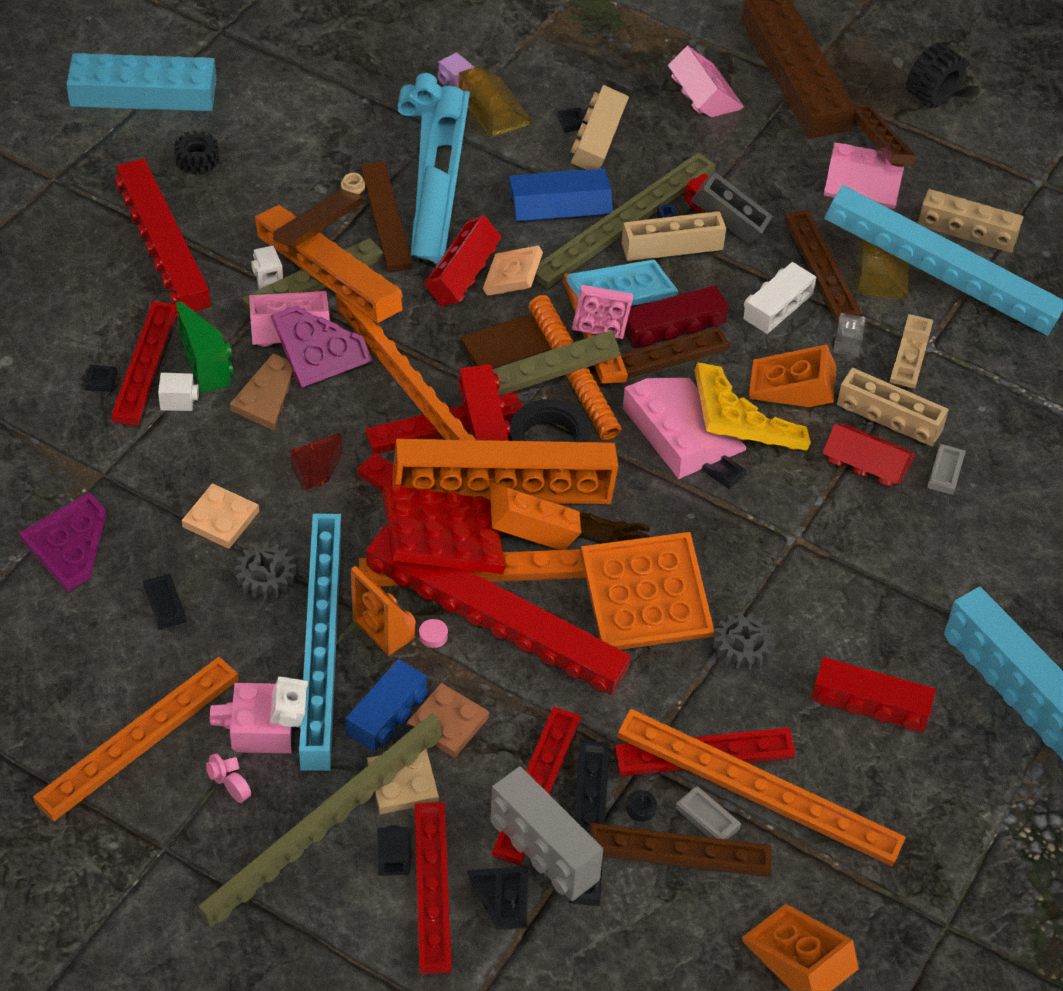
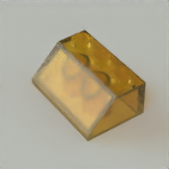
(492, 101)
(881, 272)

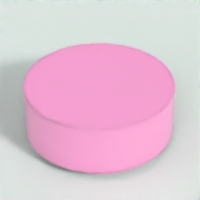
(433, 633)
(237, 787)

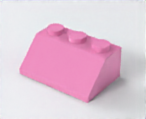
(703, 84)
(865, 173)
(265, 305)

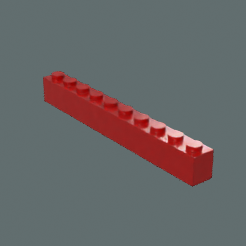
(506, 617)

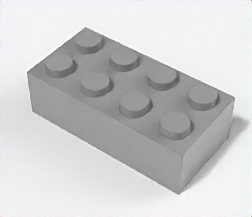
(545, 834)

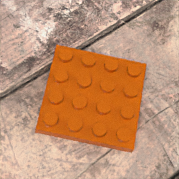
(647, 591)

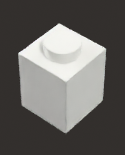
(177, 391)

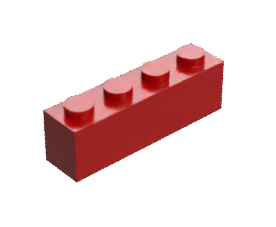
(462, 261)
(482, 403)
(873, 694)

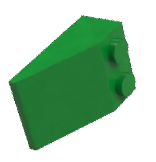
(204, 350)

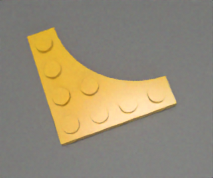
(738, 417)

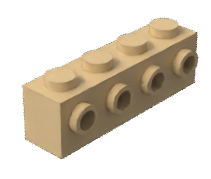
(600, 128)
(969, 219)
(673, 236)
(892, 407)

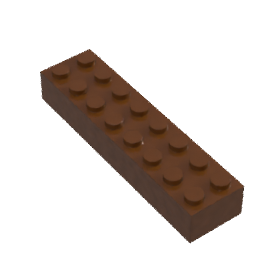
(798, 67)

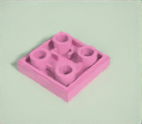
(602, 311)

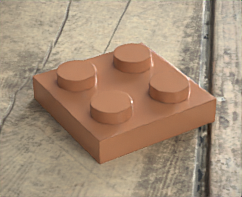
(458, 718)

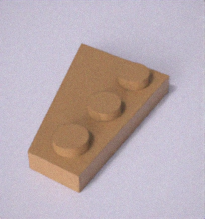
(265, 393)

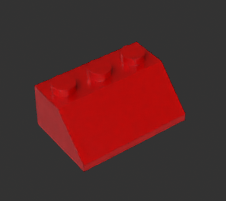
(868, 454)

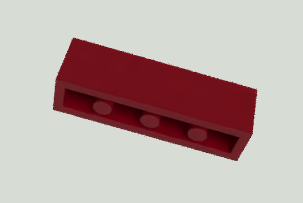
(676, 316)

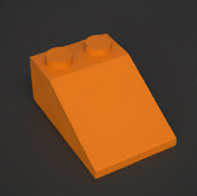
(795, 377)
(380, 614)
(802, 950)

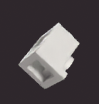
(266, 266)
(288, 702)

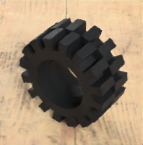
(196, 143)

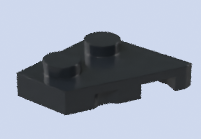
(503, 895)

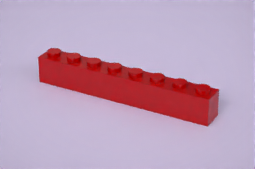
(162, 235)

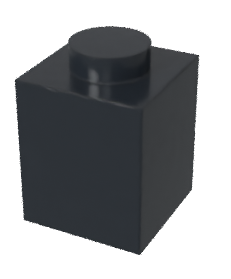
(393, 850)

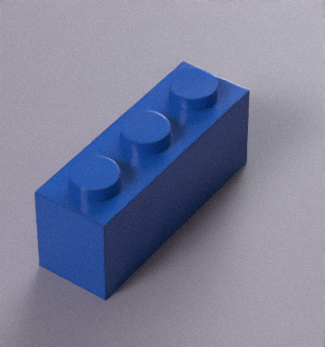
(387, 705)

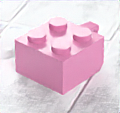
(250, 721)

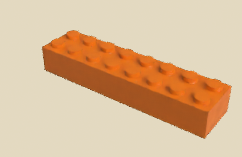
(541, 468)

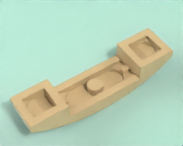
(911, 351)

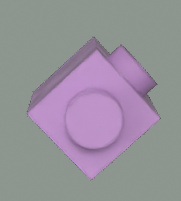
(450, 67)

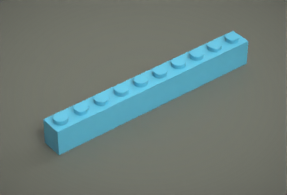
(945, 260)
(321, 643)

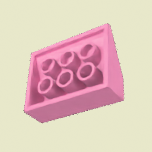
(674, 424)

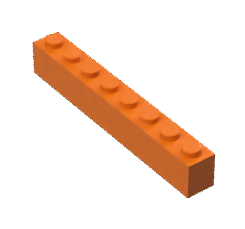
(334, 268)

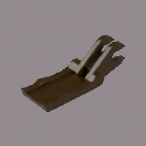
(606, 531)

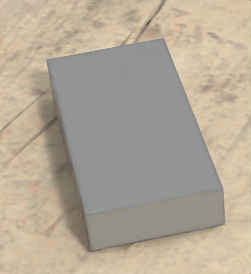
(946, 469)
(707, 815)

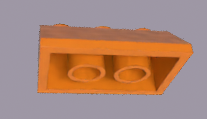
(533, 517)

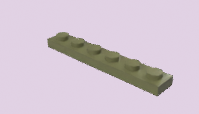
(301, 281)
(557, 362)

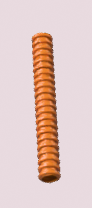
(581, 380)

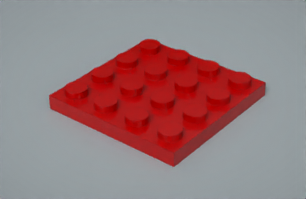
(442, 529)

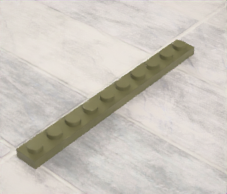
(611, 227)
(317, 823)

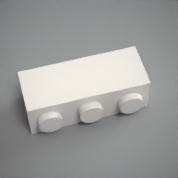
(779, 297)

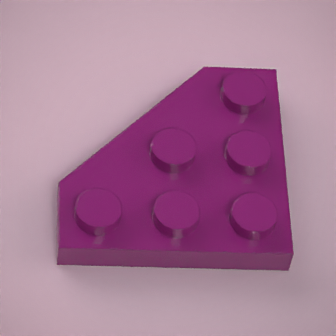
(317, 346)
(68, 541)

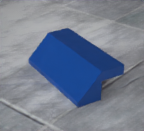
(560, 195)

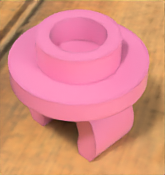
(218, 768)

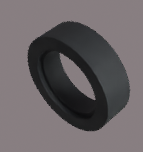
(549, 412)

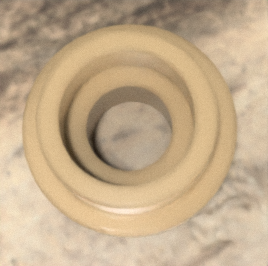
(353, 182)

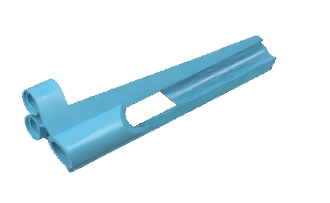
(442, 124)

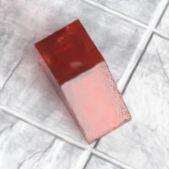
(316, 461)

